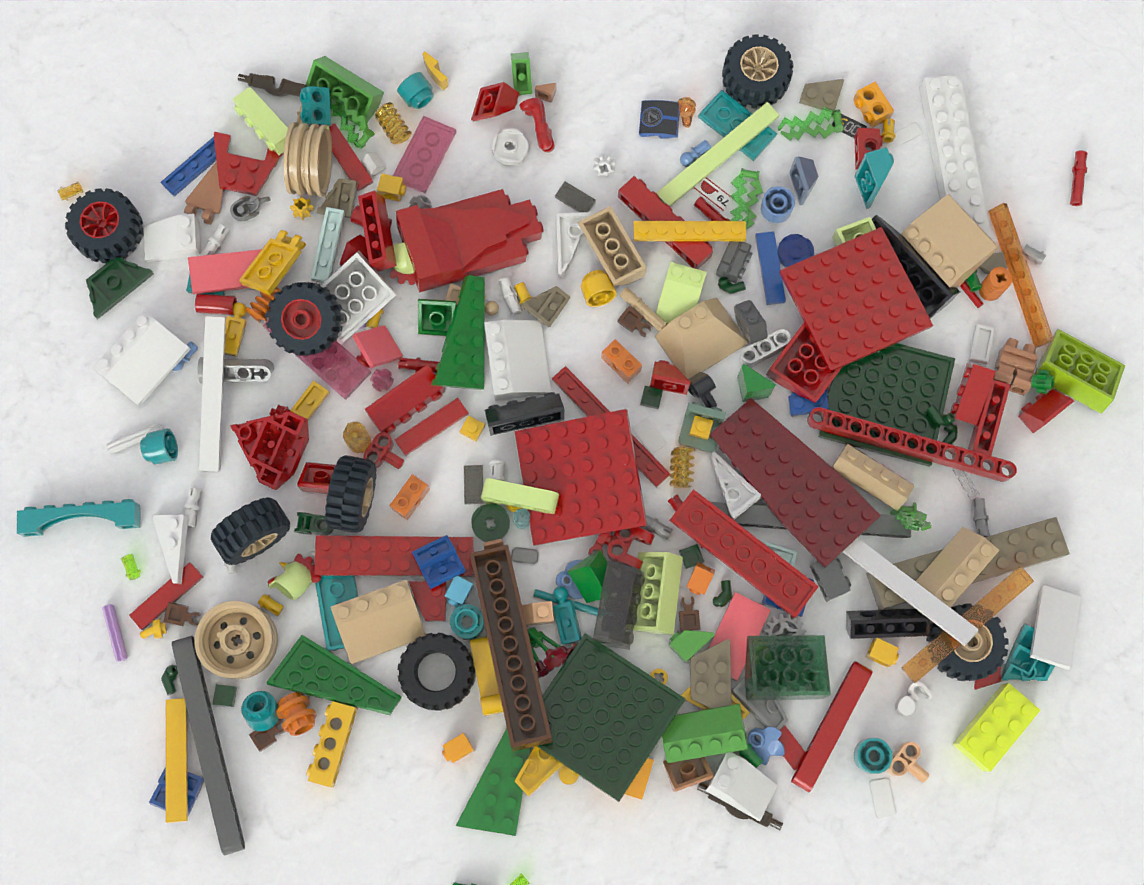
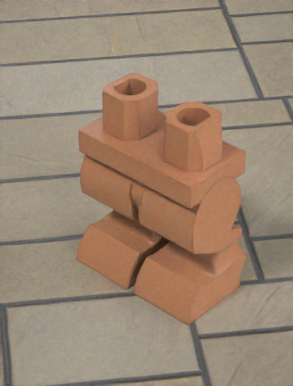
(1016, 361)

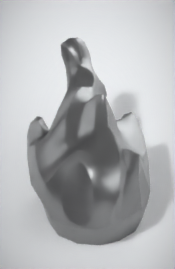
(244, 209)

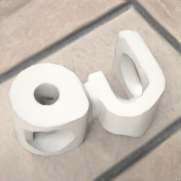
(905, 704)

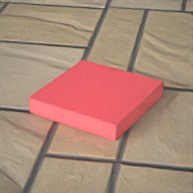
(377, 346)

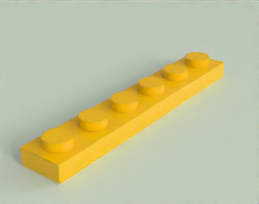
(689, 231)

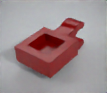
(604, 538)

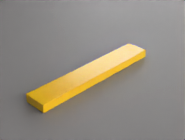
(176, 761)

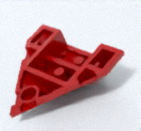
(273, 446)

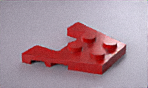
(241, 172)

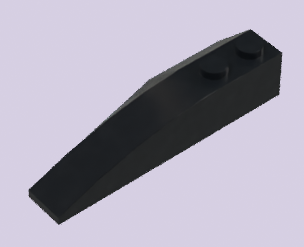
(926, 282)

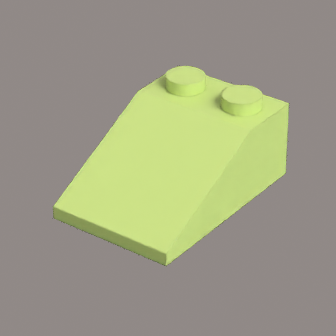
(680, 291)

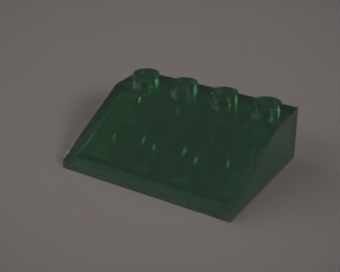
(786, 668)

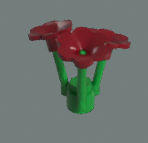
(554, 657)

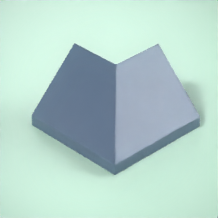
(803, 177)

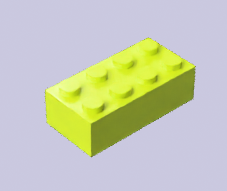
(996, 727)

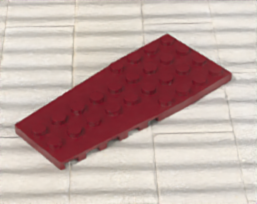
(795, 482)

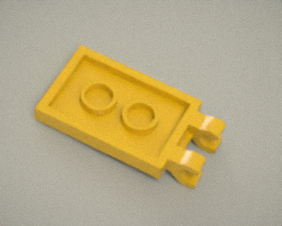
(273, 262)

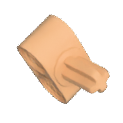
(908, 763)

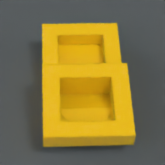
(434, 71)

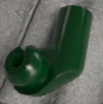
(728, 287)
(168, 678)

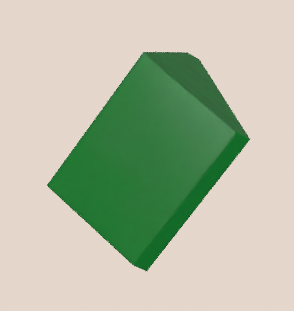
(435, 316)
(753, 384)
(590, 576)

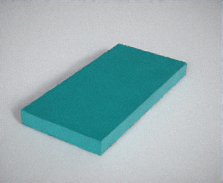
(725, 114)
(330, 592)

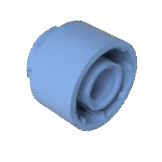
(780, 196)

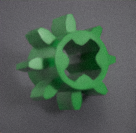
(1042, 381)

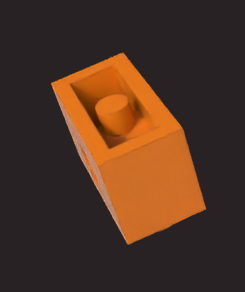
(621, 361)
(409, 497)

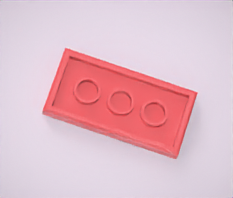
(219, 271)
(740, 620)

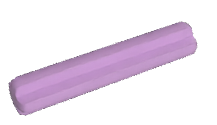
(114, 632)

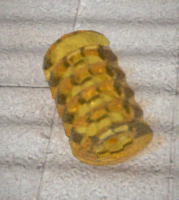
(392, 123)
(355, 430)
(681, 467)

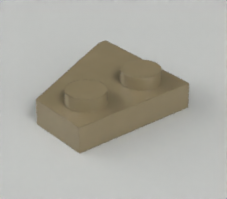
(822, 94)
(341, 197)
(547, 305)

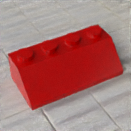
(404, 401)

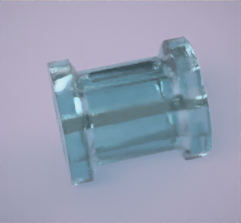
(523, 512)

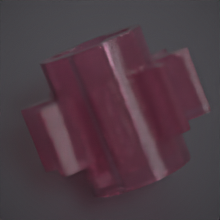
(382, 379)

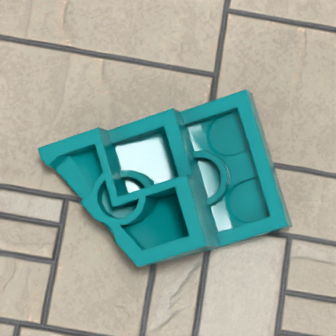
(1020, 665)

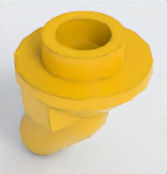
(157, 629)

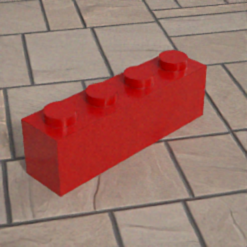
(377, 231)
(986, 431)

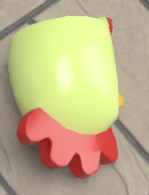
(404, 268)
(296, 578)

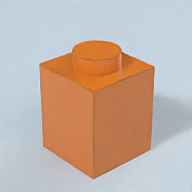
(700, 579)

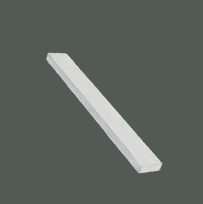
(212, 393)
(911, 591)

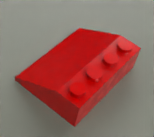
(802, 367)

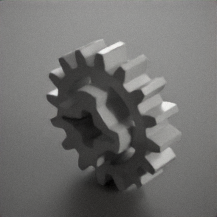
(783, 626)

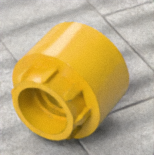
(597, 288)

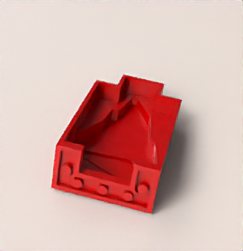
(467, 237)

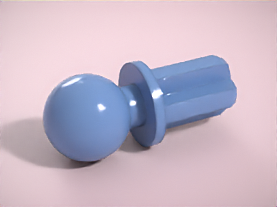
(687, 158)
(194, 348)

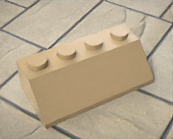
(613, 247)
(873, 477)
(957, 566)

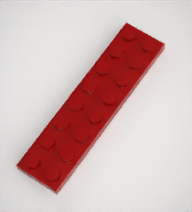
(744, 553)
(379, 555)

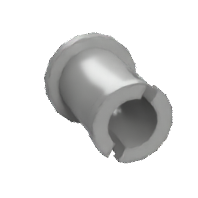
(1034, 254)

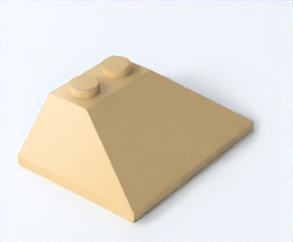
(700, 338)

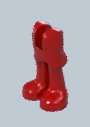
(535, 108)

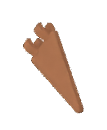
(206, 196)

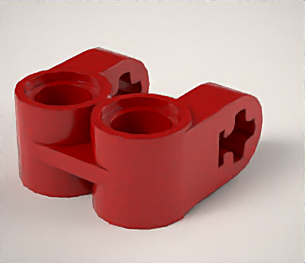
(624, 543)

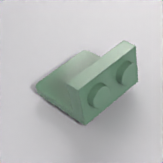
(697, 409)

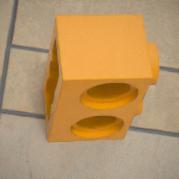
(877, 103)

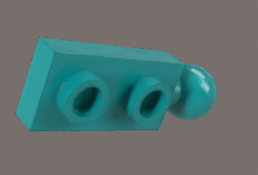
(566, 617)

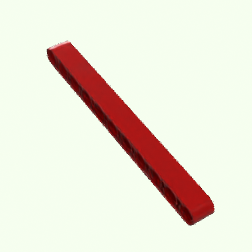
(920, 442)

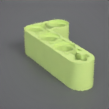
(519, 495)

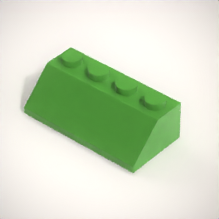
(361, 93)
(705, 733)

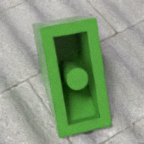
(521, 73)
(689, 642)

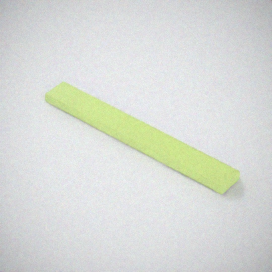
(718, 154)

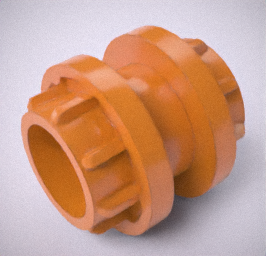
(296, 715)

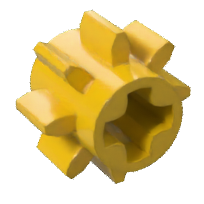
(302, 207)

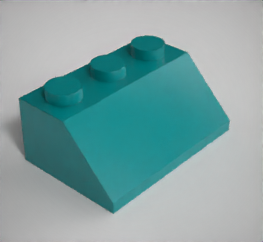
(873, 173)

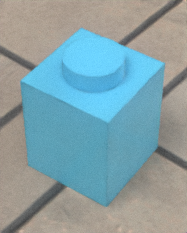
(458, 591)

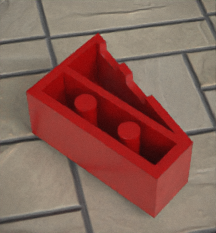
(972, 393)

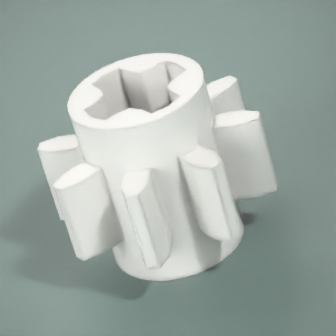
(601, 168)

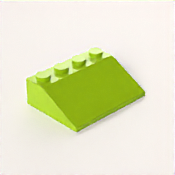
(1082, 371)

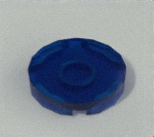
(794, 249)

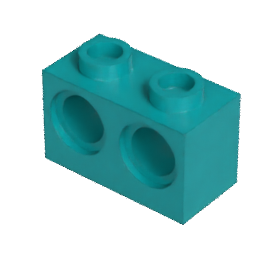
(320, 106)

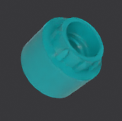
(416, 91)
(159, 446)
(462, 612)
(262, 719)
(883, 751)

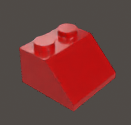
(1044, 409)

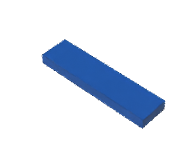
(190, 168)
(770, 268)

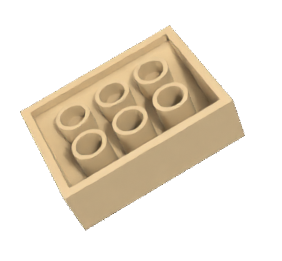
(950, 241)
(378, 621)

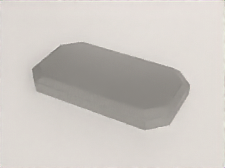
(525, 555)

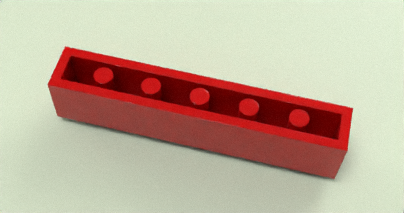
(650, 208)

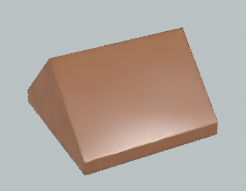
(687, 772)

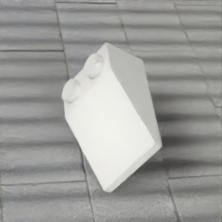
(172, 238)
(742, 785)

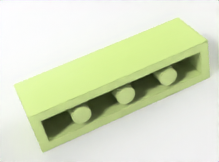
(262, 119)

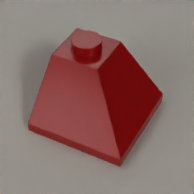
(494, 101)
(669, 378)

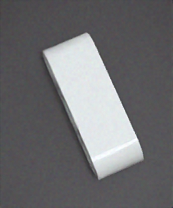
(770, 342)

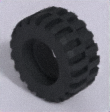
(417, 652)

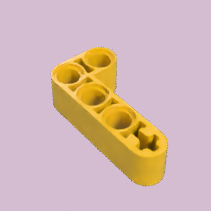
(486, 677)

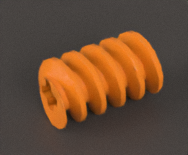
(995, 284)
(259, 309)

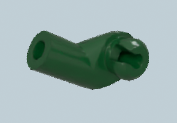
(940, 419)
(952, 434)
(725, 596)

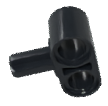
(701, 387)

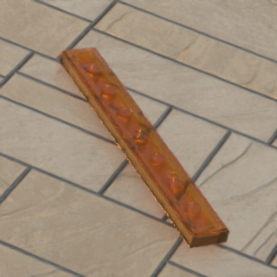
(1021, 275)
(977, 615)

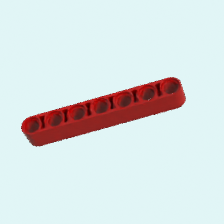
(832, 726)

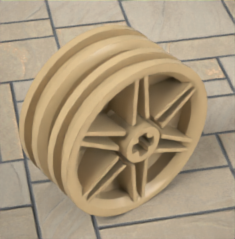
(307, 159)
(210, 631)

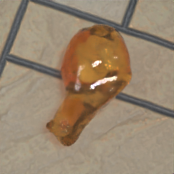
(687, 110)

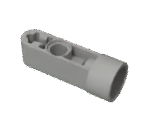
(234, 371)

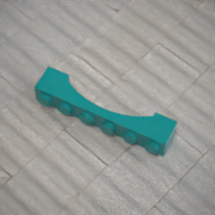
(35, 521)

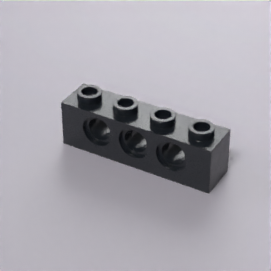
(887, 623)

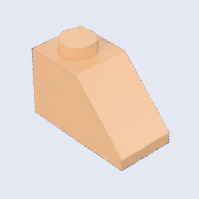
(538, 613)

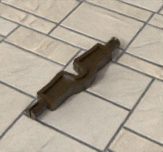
(268, 83)
(765, 821)

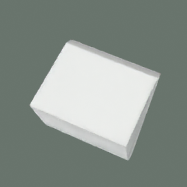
(373, 164)

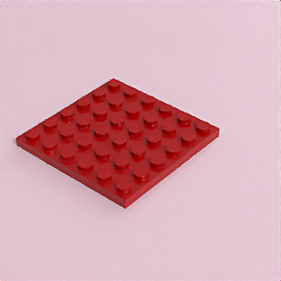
(855, 299)
(590, 468)

